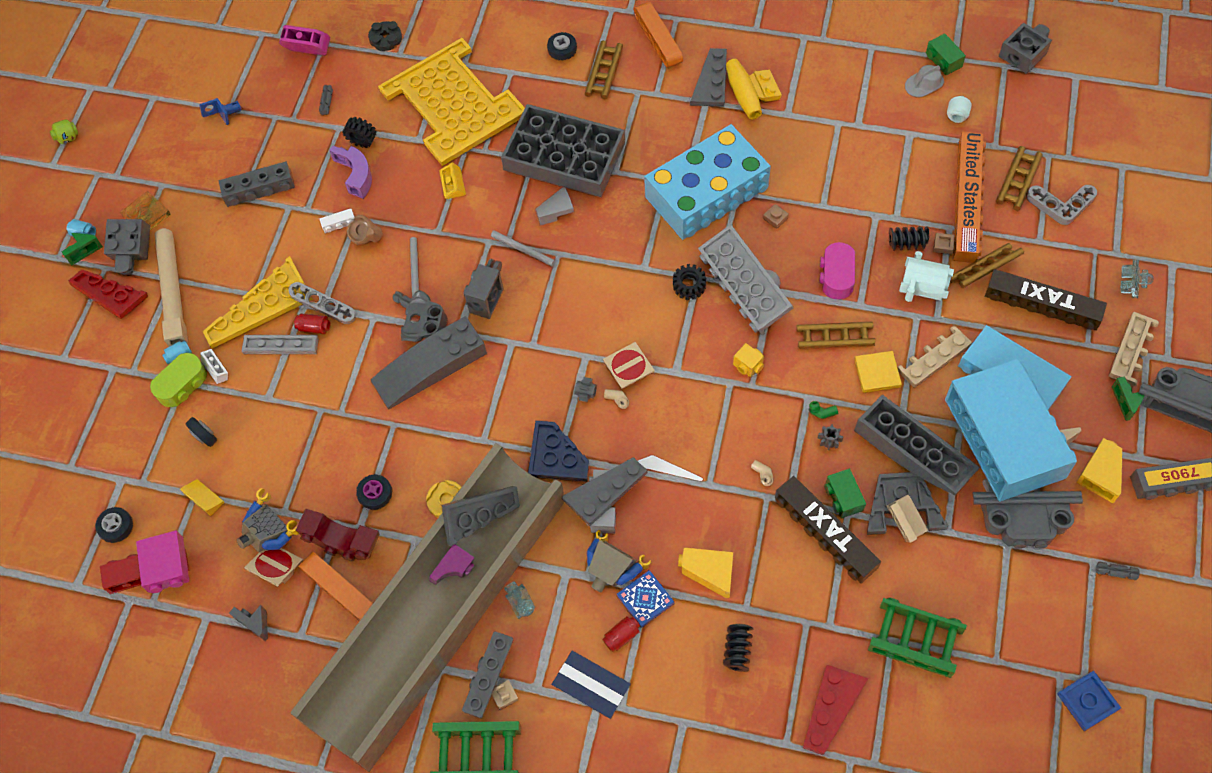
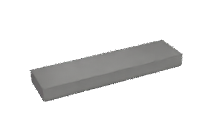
(280, 344)

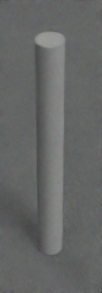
(533, 253)
(414, 265)

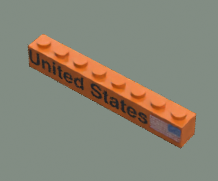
(968, 197)

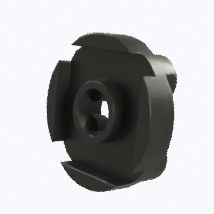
(385, 28)

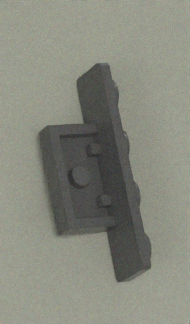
(487, 674)

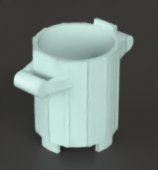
(925, 278)

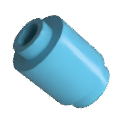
(82, 227)
(175, 350)

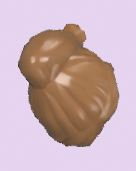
(363, 230)

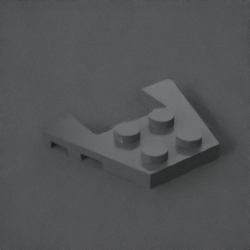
(895, 486)

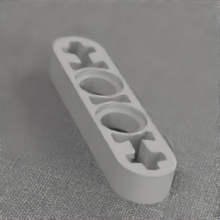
(321, 304)

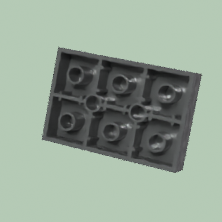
(563, 150)

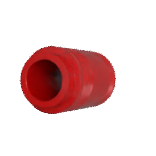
(312, 323)
(621, 633)

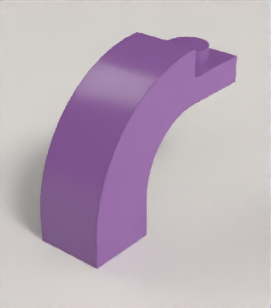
(360, 178)

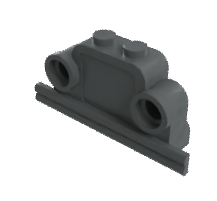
(1181, 396)
(1029, 517)

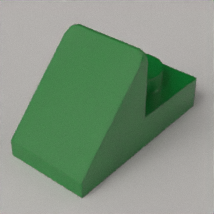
(85, 246)
(1127, 401)

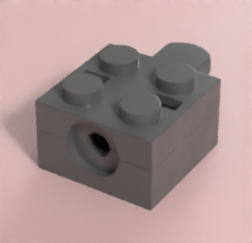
(1026, 46)
(126, 242)
(484, 289)

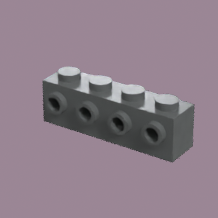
(256, 184)

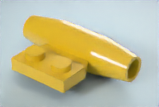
(751, 88)

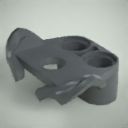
(429, 321)

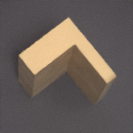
(907, 518)

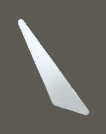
(657, 464)

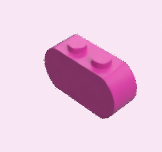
(304, 40)
(838, 270)

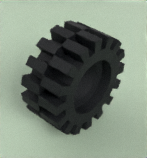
(359, 132)
(689, 291)

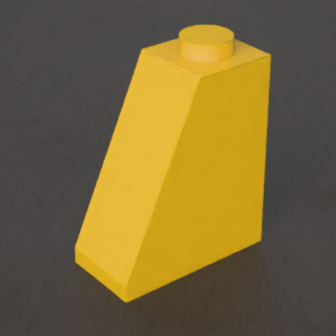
(1104, 471)
(708, 568)

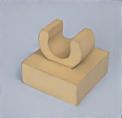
(504, 695)

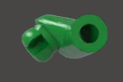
(820, 412)

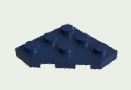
(556, 455)

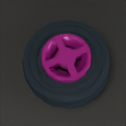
(375, 485)

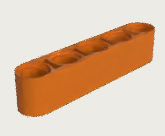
(658, 34)
(335, 585)

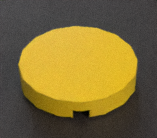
(441, 494)

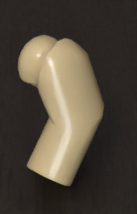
(618, 396)
(765, 472)

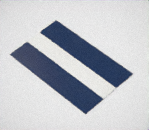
(591, 684)

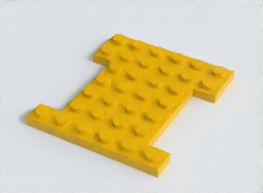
(453, 102)

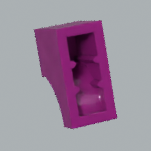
(455, 563)

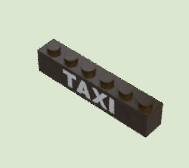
(1045, 300)
(827, 529)

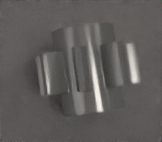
(585, 389)
(833, 437)

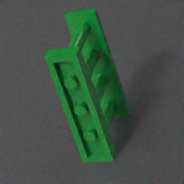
(903, 652)
(466, 730)

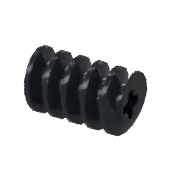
(909, 237)
(736, 647)

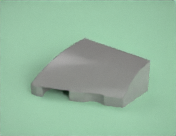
(555, 206)

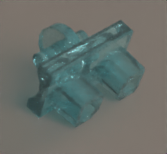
(1133, 272)
(519, 600)

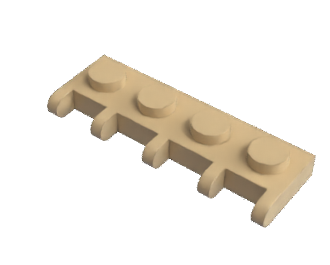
(1132, 347)
(935, 358)

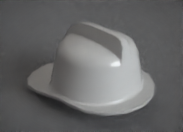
(925, 81)

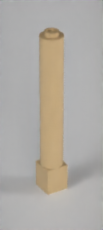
(173, 324)

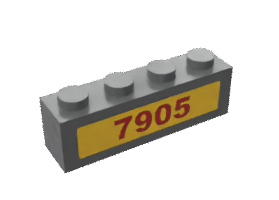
(1172, 479)

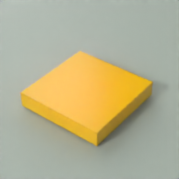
(877, 371)

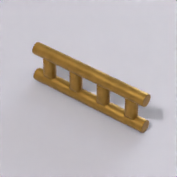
(604, 76)
(1023, 187)
(990, 258)
(827, 342)

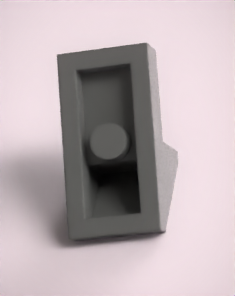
(256, 622)

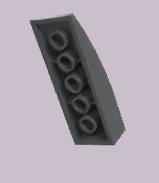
(429, 362)
(914, 446)

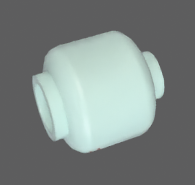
(959, 109)

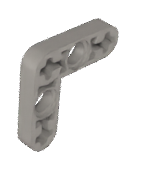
(1060, 207)

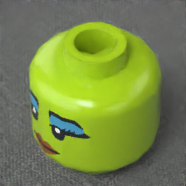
(64, 131)

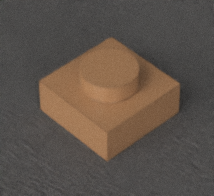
(776, 216)
(944, 243)

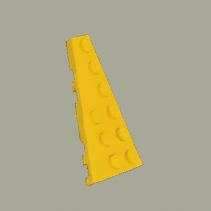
(259, 305)

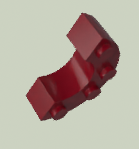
(336, 538)

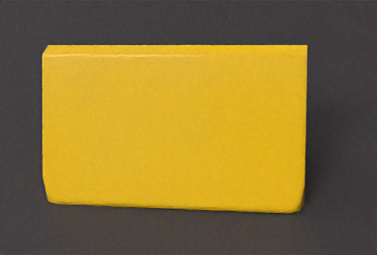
(452, 181)
(202, 497)

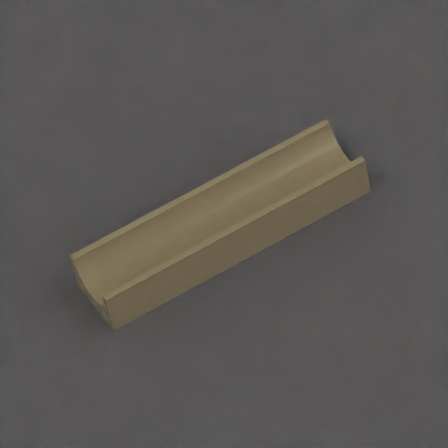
(418, 625)

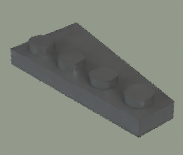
(711, 82)
(601, 493)
(471, 513)

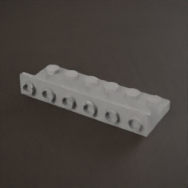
(745, 279)

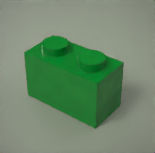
(945, 54)
(845, 493)

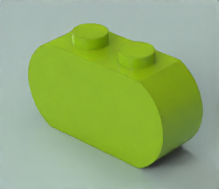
(178, 380)

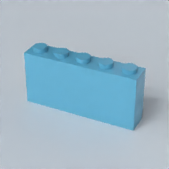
(996, 349)

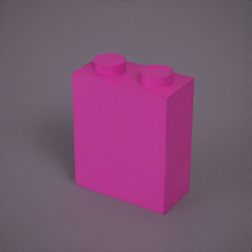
(162, 562)

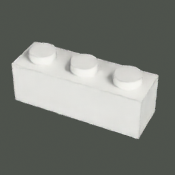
(337, 220)
(214, 366)

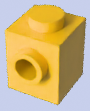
(748, 360)

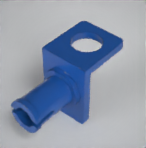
(224, 110)

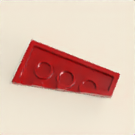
(108, 294)
(834, 700)

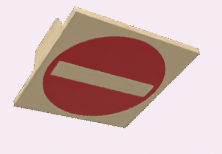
(628, 365)
(274, 565)

